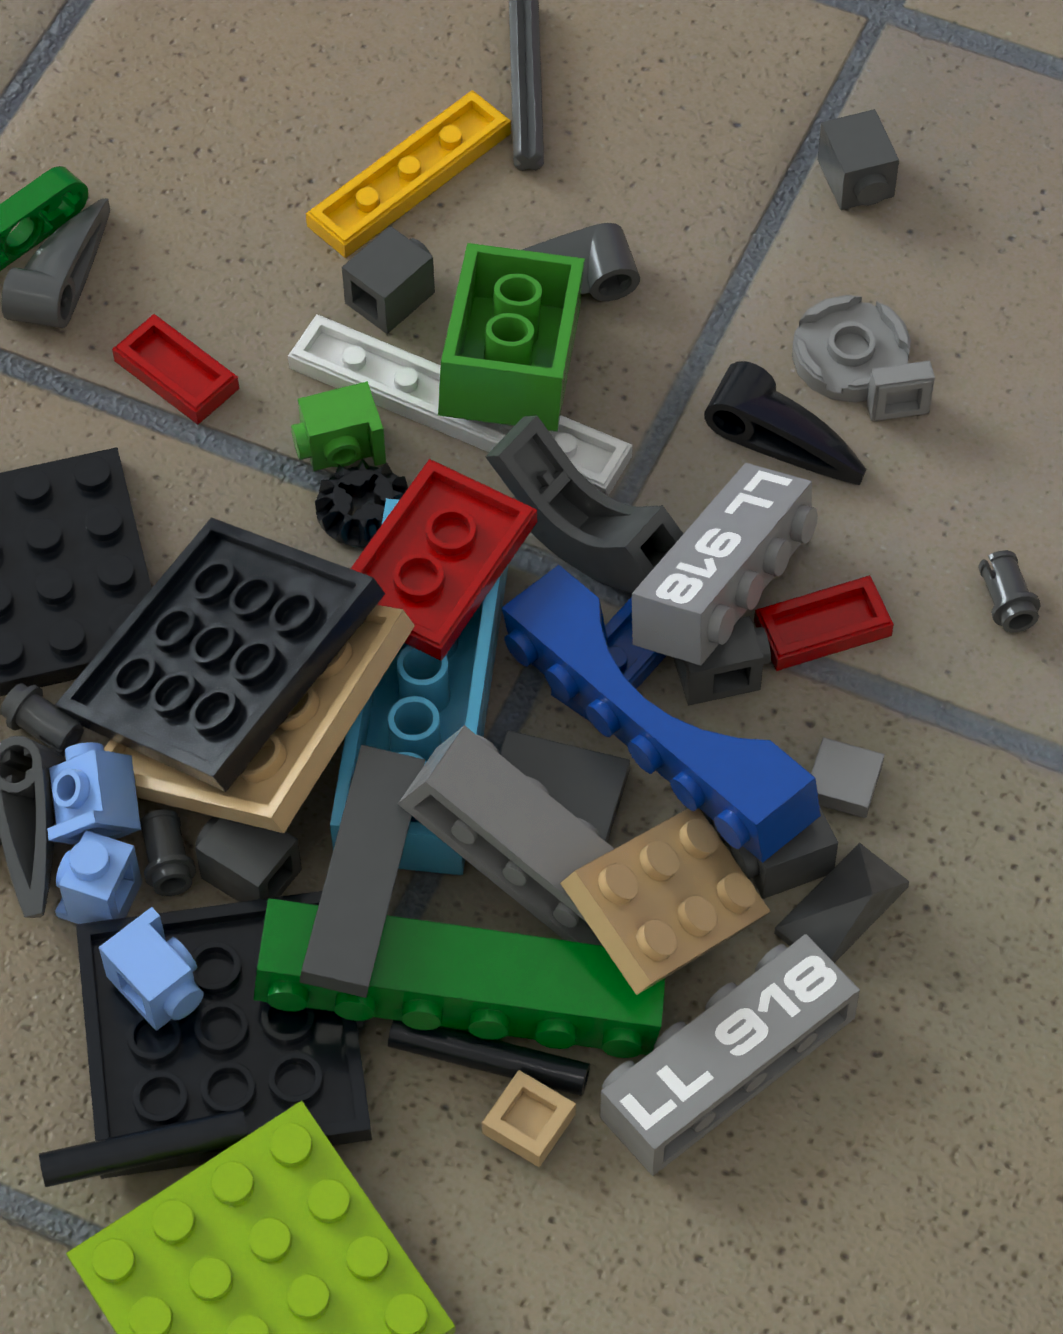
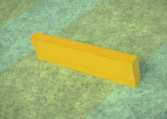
(408, 174)

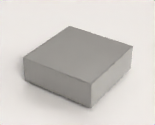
(900, 390)
(846, 776)

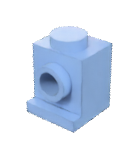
(94, 794)
(97, 880)
(152, 972)

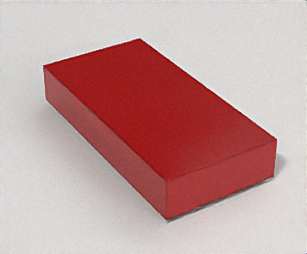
(176, 369)
(824, 622)

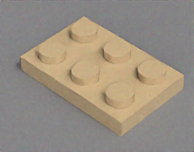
(665, 898)

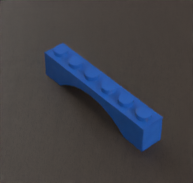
(742, 784)

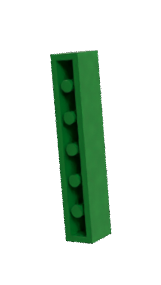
(471, 982)

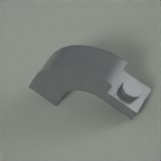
(574, 518)

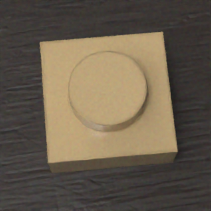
(528, 1118)

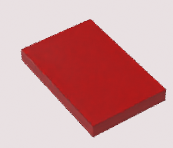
(444, 552)

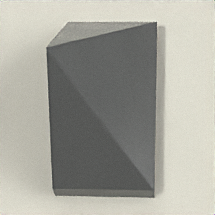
(844, 903)

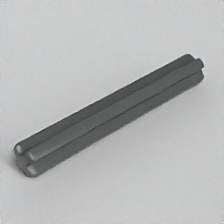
(526, 84)

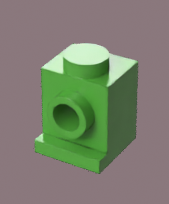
(339, 428)

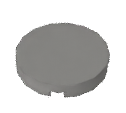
(842, 343)

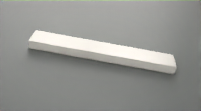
(411, 389)

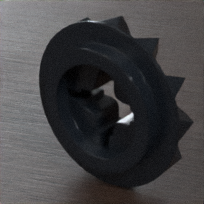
(336, 507)

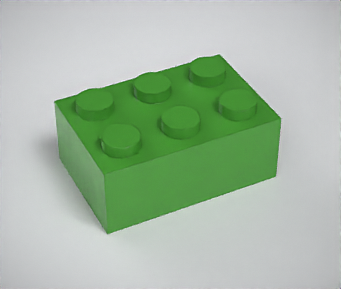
(510, 336)

